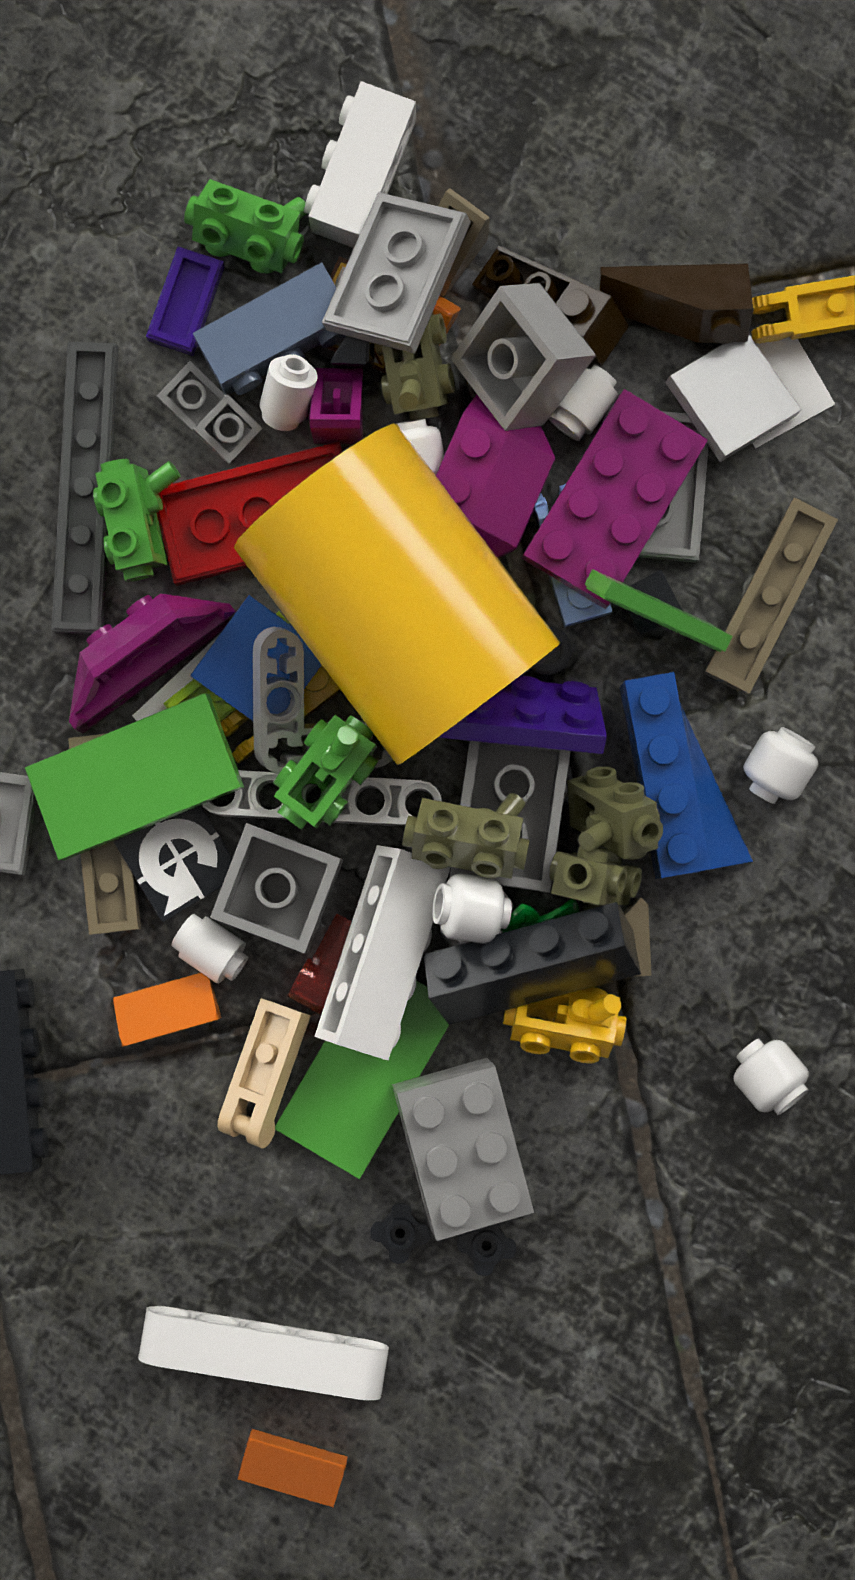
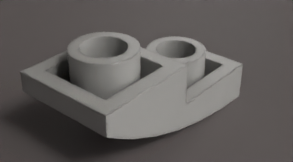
(209, 412)

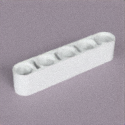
(393, 813)
(263, 1353)

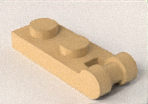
(263, 1072)

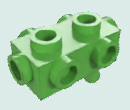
(246, 226)
(130, 504)
(334, 759)

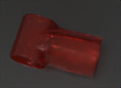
(318, 973)

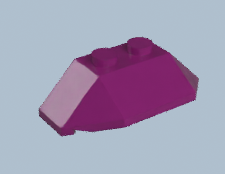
(495, 475)
(140, 651)

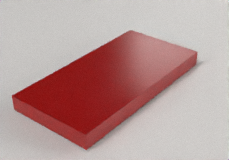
(212, 511)

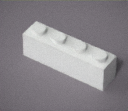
(381, 954)

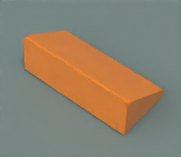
(165, 1008)
(292, 1468)

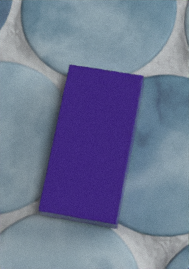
(185, 300)

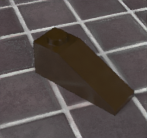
(686, 300)

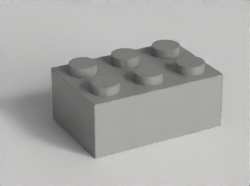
(540, 781)
(463, 1148)

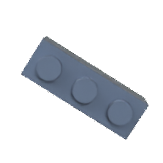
(267, 328)

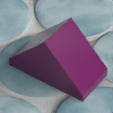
(337, 406)

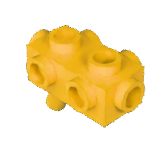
(574, 1022)

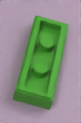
(657, 611)

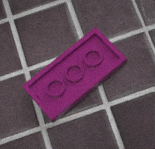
(615, 496)

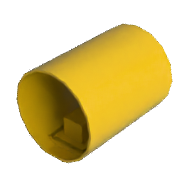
(395, 592)

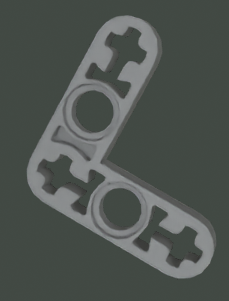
(289, 724)

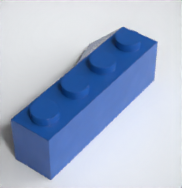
(676, 775)

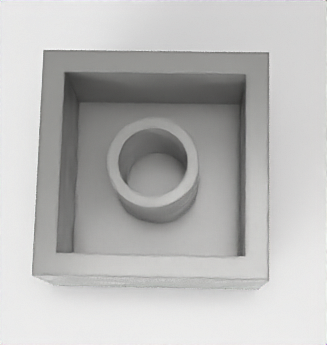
(522, 356)
(276, 888)

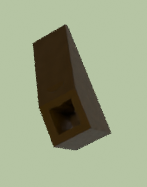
(586, 308)

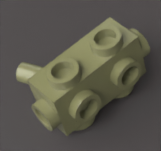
(418, 380)
(613, 814)
(469, 837)
(594, 877)

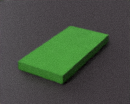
(134, 777)
(349, 1095)

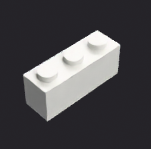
(360, 162)

